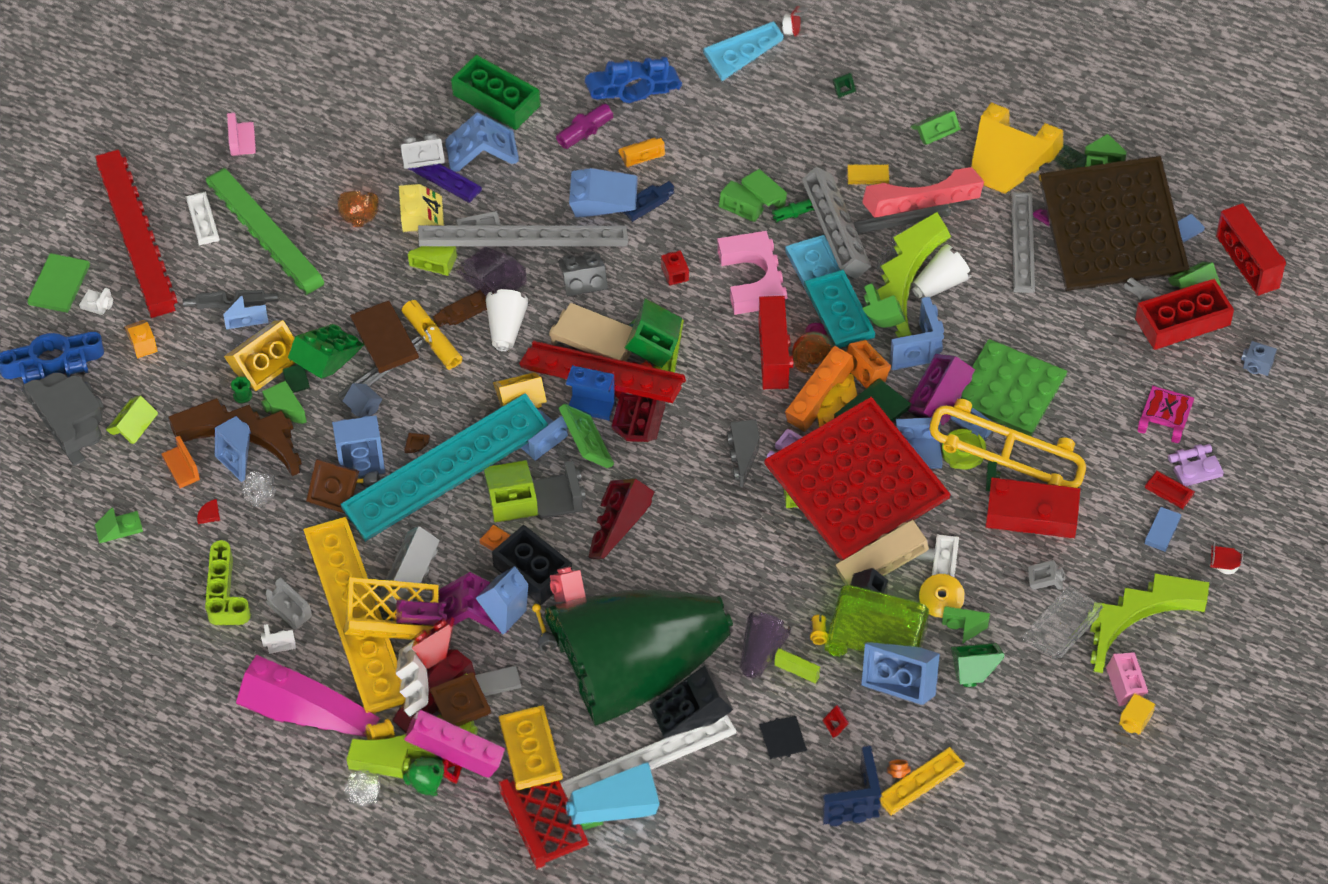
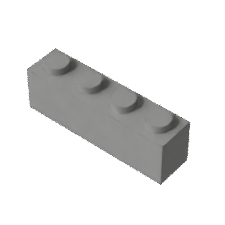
(410, 563)

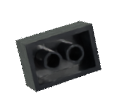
(532, 558)

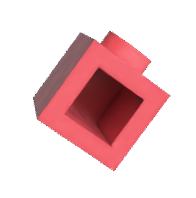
(567, 585)

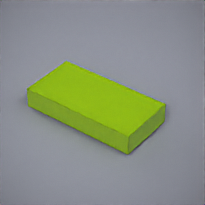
(797, 665)

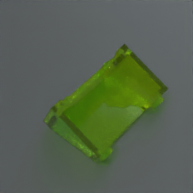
(874, 618)

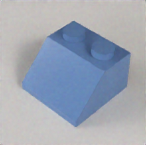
(505, 599)

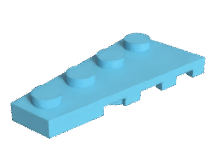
(740, 50)

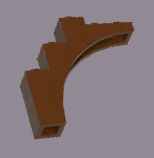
(269, 432)

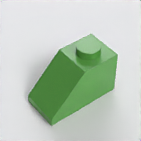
(282, 399)

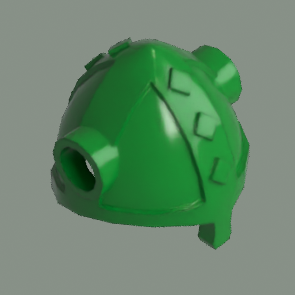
(423, 777)

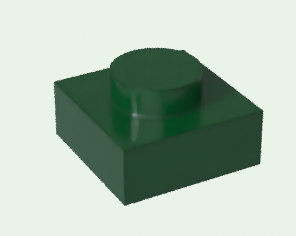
(991, 473)

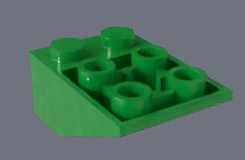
(654, 333)
(324, 350)

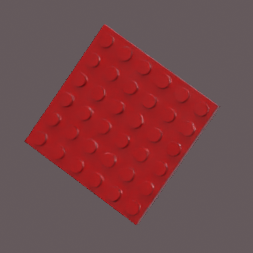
(857, 478)

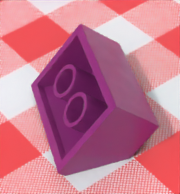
(940, 386)

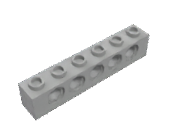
(836, 222)

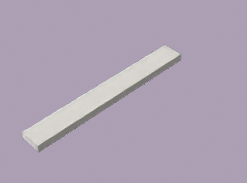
(655, 754)

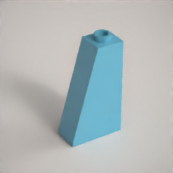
(615, 798)

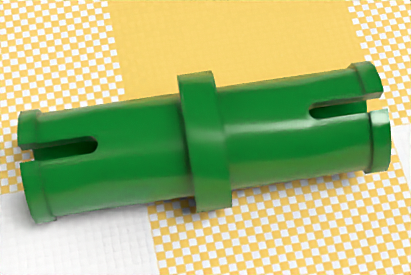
(792, 210)

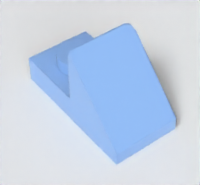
(240, 316)

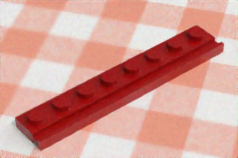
(628, 376)

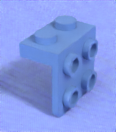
(546, 438)

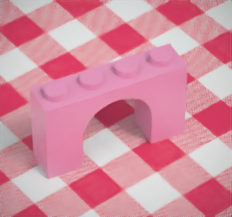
(754, 249)

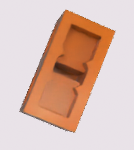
(868, 363)

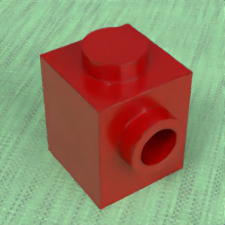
(674, 268)

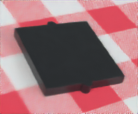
(783, 737)

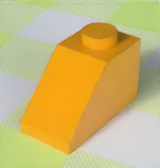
(141, 338)

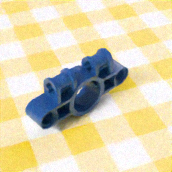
(655, 77)
(76, 352)

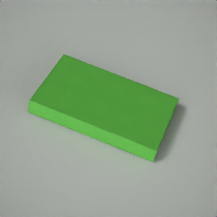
(58, 283)
(586, 436)

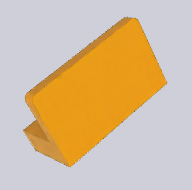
(642, 151)

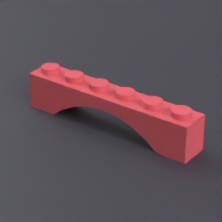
(890, 199)

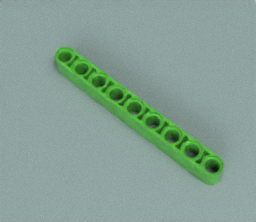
(266, 231)

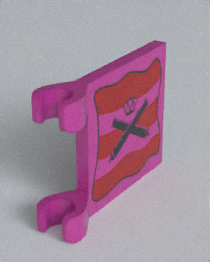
(1166, 409)

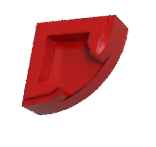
(209, 512)

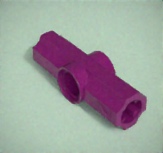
(584, 126)

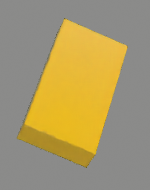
(868, 174)

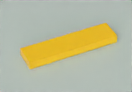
(920, 781)

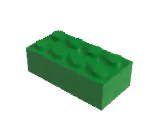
(496, 92)

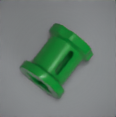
(241, 389)

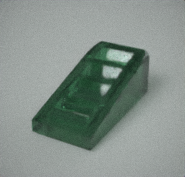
(1074, 154)

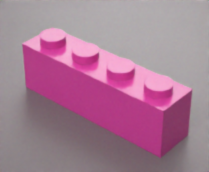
(454, 744)

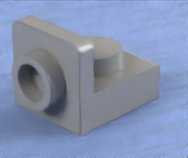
(1045, 575)

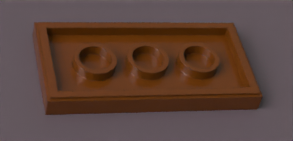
(384, 336)

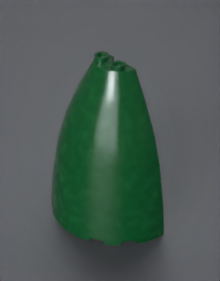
(635, 644)

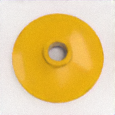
(941, 582)

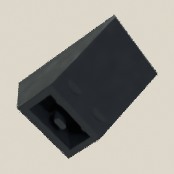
(691, 704)

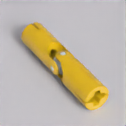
(436, 339)

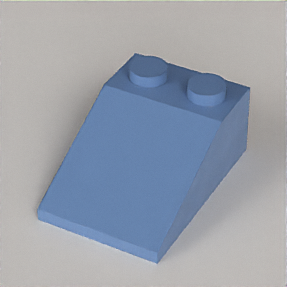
(601, 192)
(901, 671)

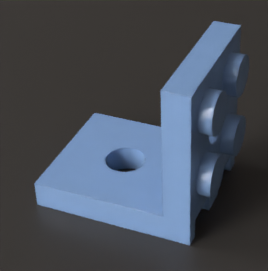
(477, 135)
(923, 345)

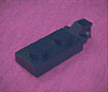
(650, 199)

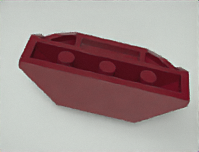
(637, 418)

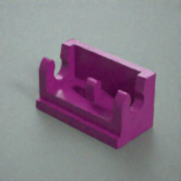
(419, 612)

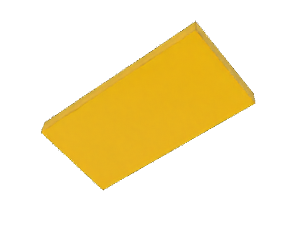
(530, 747)

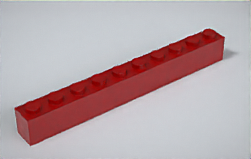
(135, 233)

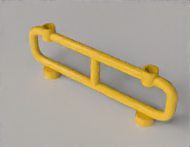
(951, 442)

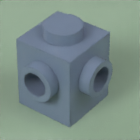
(1258, 358)
(362, 400)

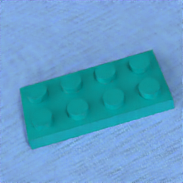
(839, 309)

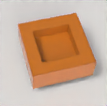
(494, 537)

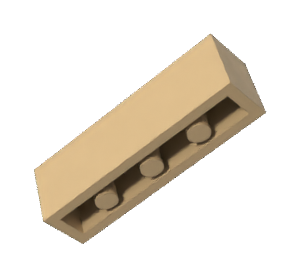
(886, 553)

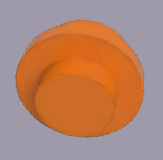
(898, 768)

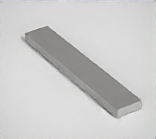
(1022, 242)

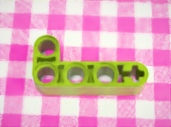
(221, 583)

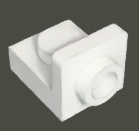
(96, 301)
(278, 641)

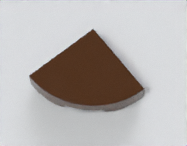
(416, 442)

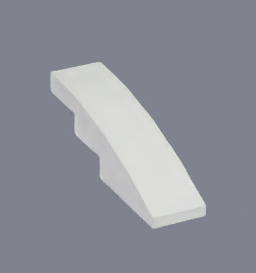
(413, 679)

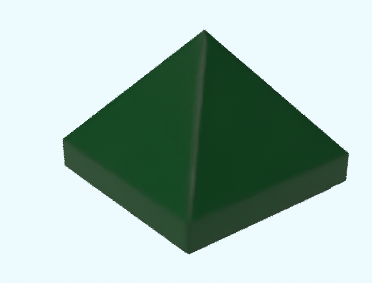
(844, 81)

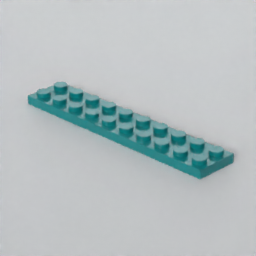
(444, 467)

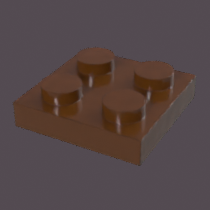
(331, 484)
(460, 700)

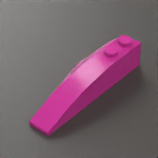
(299, 699)

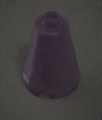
(761, 641)

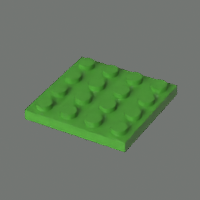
(1012, 387)

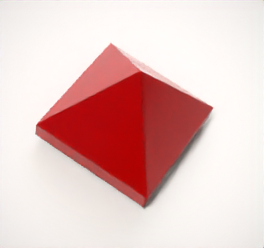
(835, 715)
(453, 778)

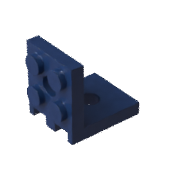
(855, 804)

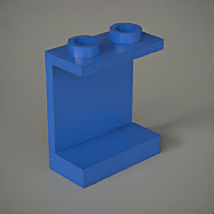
(592, 392)

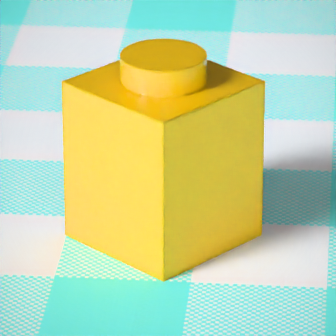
(1136, 714)

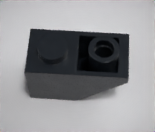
(870, 580)

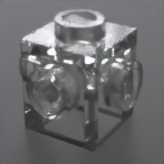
(258, 488)
(363, 788)

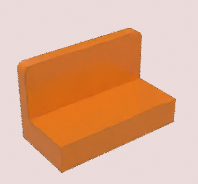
(181, 464)

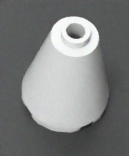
(941, 273)
(505, 317)

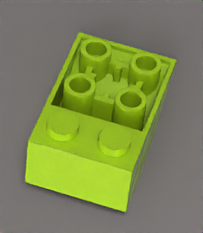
(511, 491)

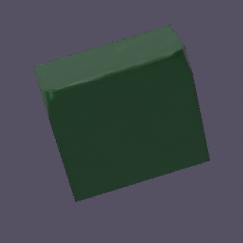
(296, 378)

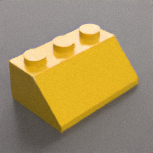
(263, 354)

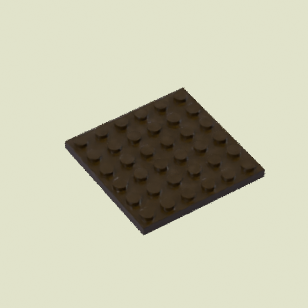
(1113, 223)

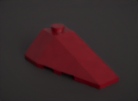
(450, 668)

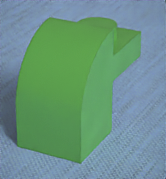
(883, 312)

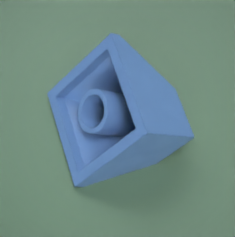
(233, 446)

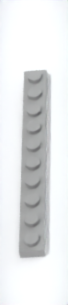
(521, 235)

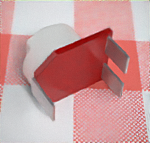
(792, 22)
(1225, 559)

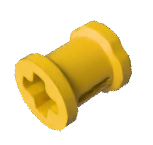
(379, 731)

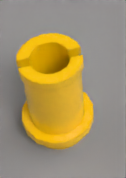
(818, 632)

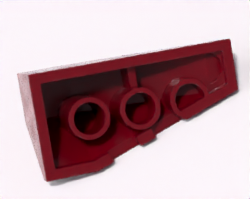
(625, 504)

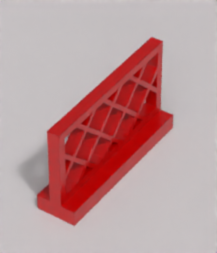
(527, 829)

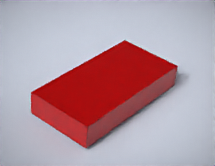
(1169, 489)

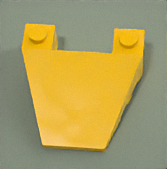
(1007, 154)

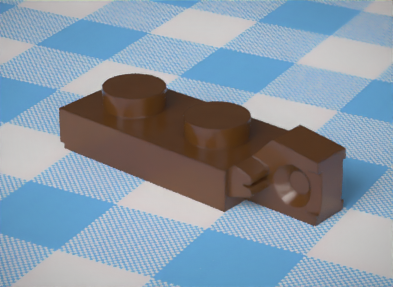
(461, 309)

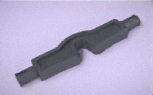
(220, 301)

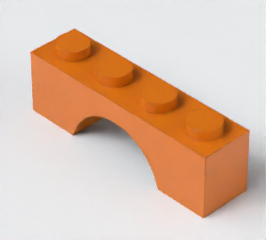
(831, 371)

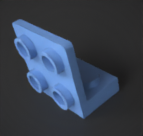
(918, 435)

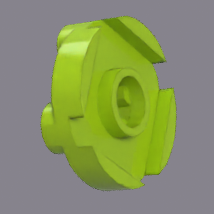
(961, 459)

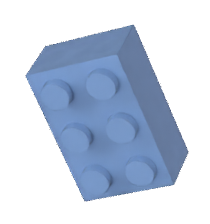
(359, 444)

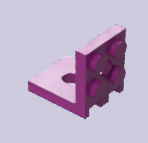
(462, 602)

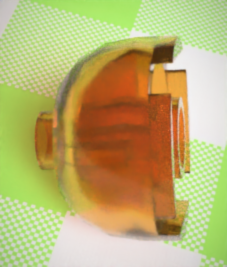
(357, 208)
(810, 349)

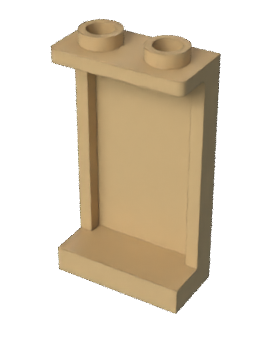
(591, 333)

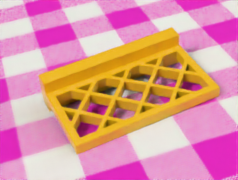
(383, 628)

